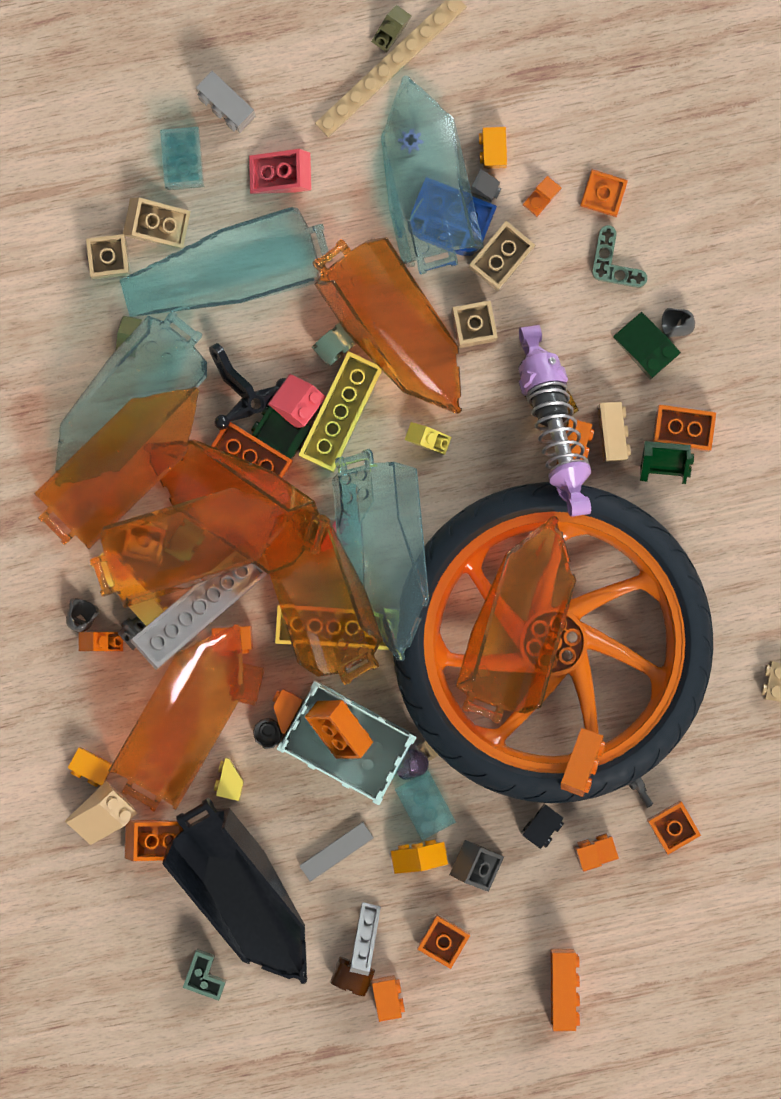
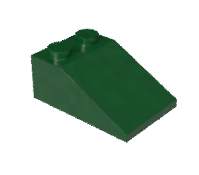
(646, 345)

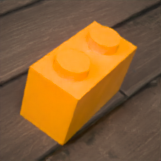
(494, 147)
(90, 766)

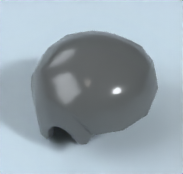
(267, 733)

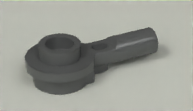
(640, 787)

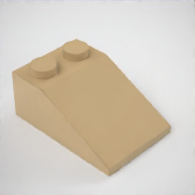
(156, 222)
(101, 814)

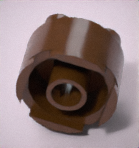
(350, 981)

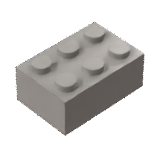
(225, 102)

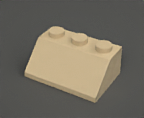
(613, 432)

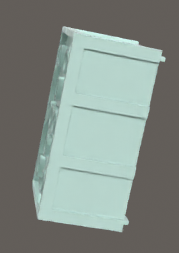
(365, 775)

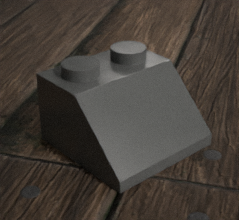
(476, 865)

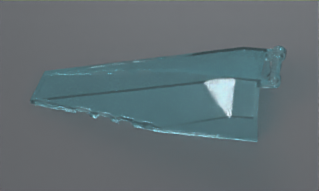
(230, 266)

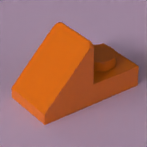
(542, 196)

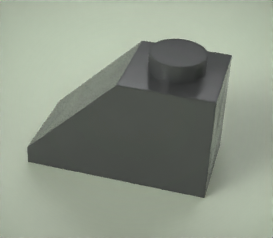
(486, 186)

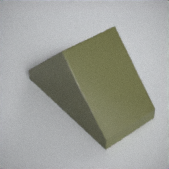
(125, 329)

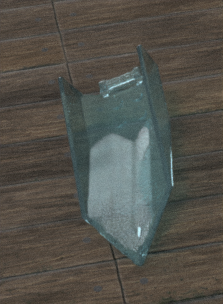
(427, 181)
(145, 364)
(384, 540)

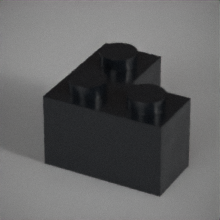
(542, 826)

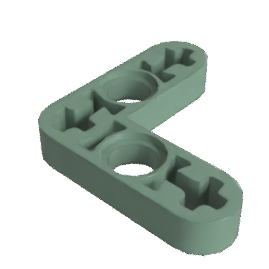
(611, 269)

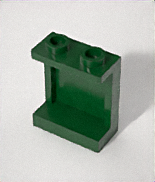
(279, 433)
(666, 460)

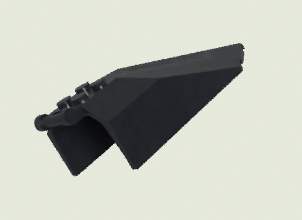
(238, 890)

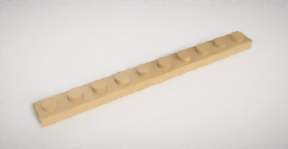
(390, 66)

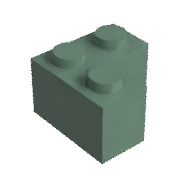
(200, 980)

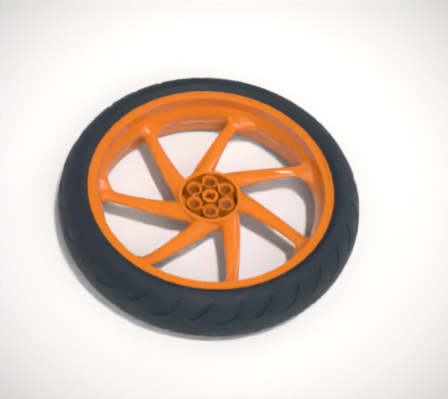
(675, 686)

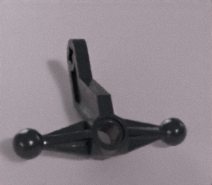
(241, 387)

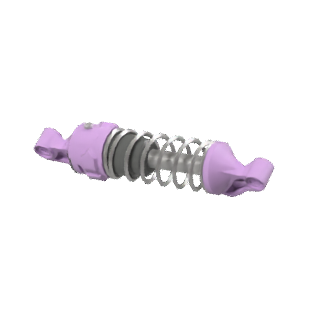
(545, 388)

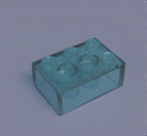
(182, 158)
(425, 805)

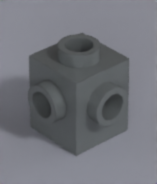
(130, 630)

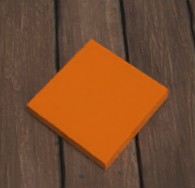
(604, 193)

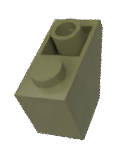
(391, 28)

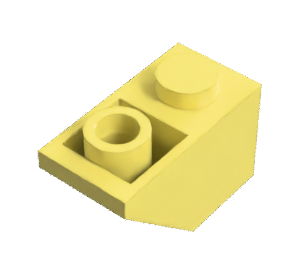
(428, 438)
(230, 782)

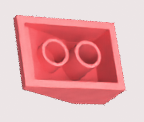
(280, 172)

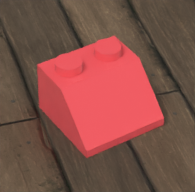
(296, 401)

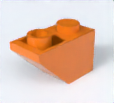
(100, 641)

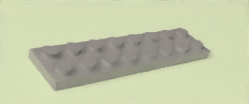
(194, 613)

